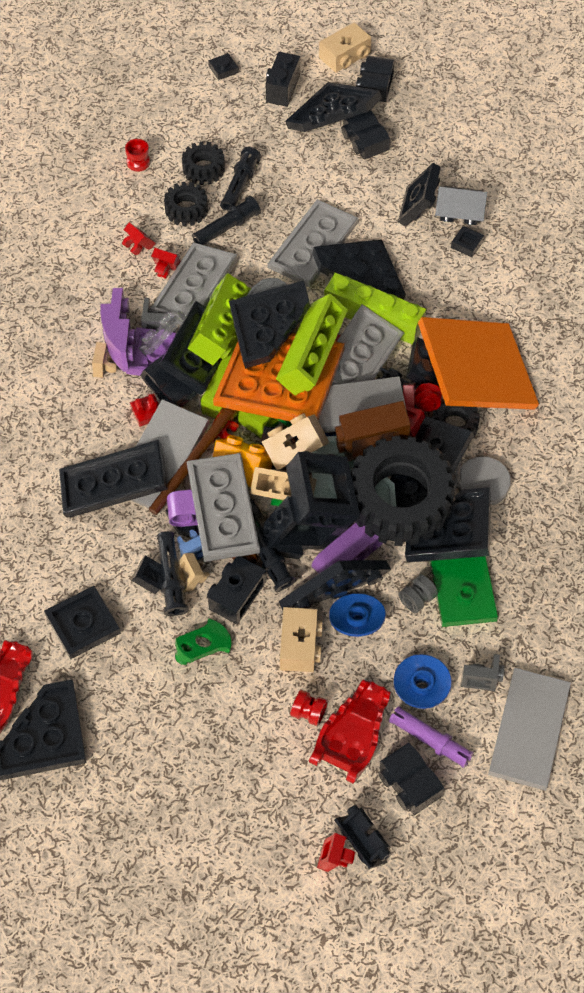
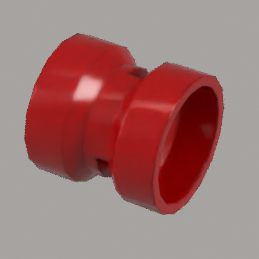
(137, 155)
(309, 707)

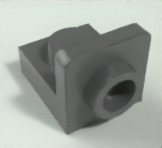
(483, 678)

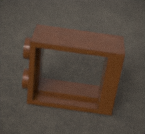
(367, 426)

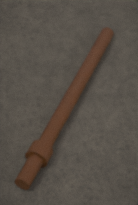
(198, 451)

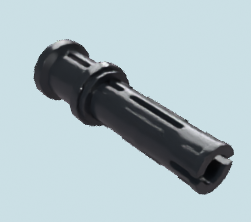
(245, 163)
(235, 216)
(273, 562)
(173, 586)

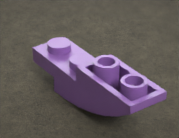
(118, 330)

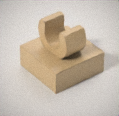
(102, 360)
(191, 571)

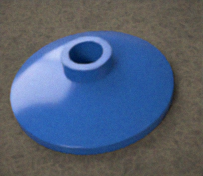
(357, 615)
(422, 669)

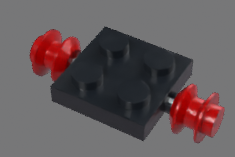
(422, 372)

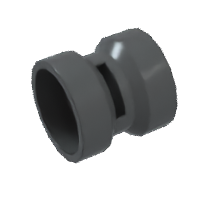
(418, 593)

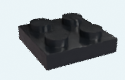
(419, 195)
(82, 622)

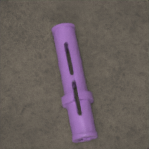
(441, 743)

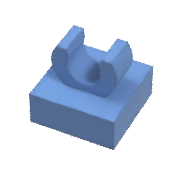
(191, 546)

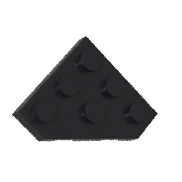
(333, 104)
(361, 261)
(267, 320)
(464, 532)
(336, 581)
(44, 734)

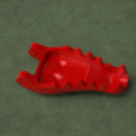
(13, 663)
(352, 733)

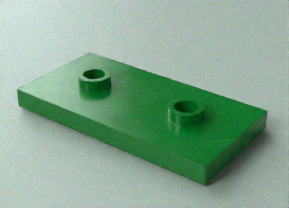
(464, 591)

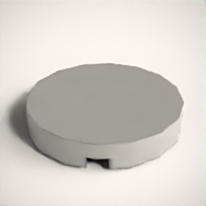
(484, 473)

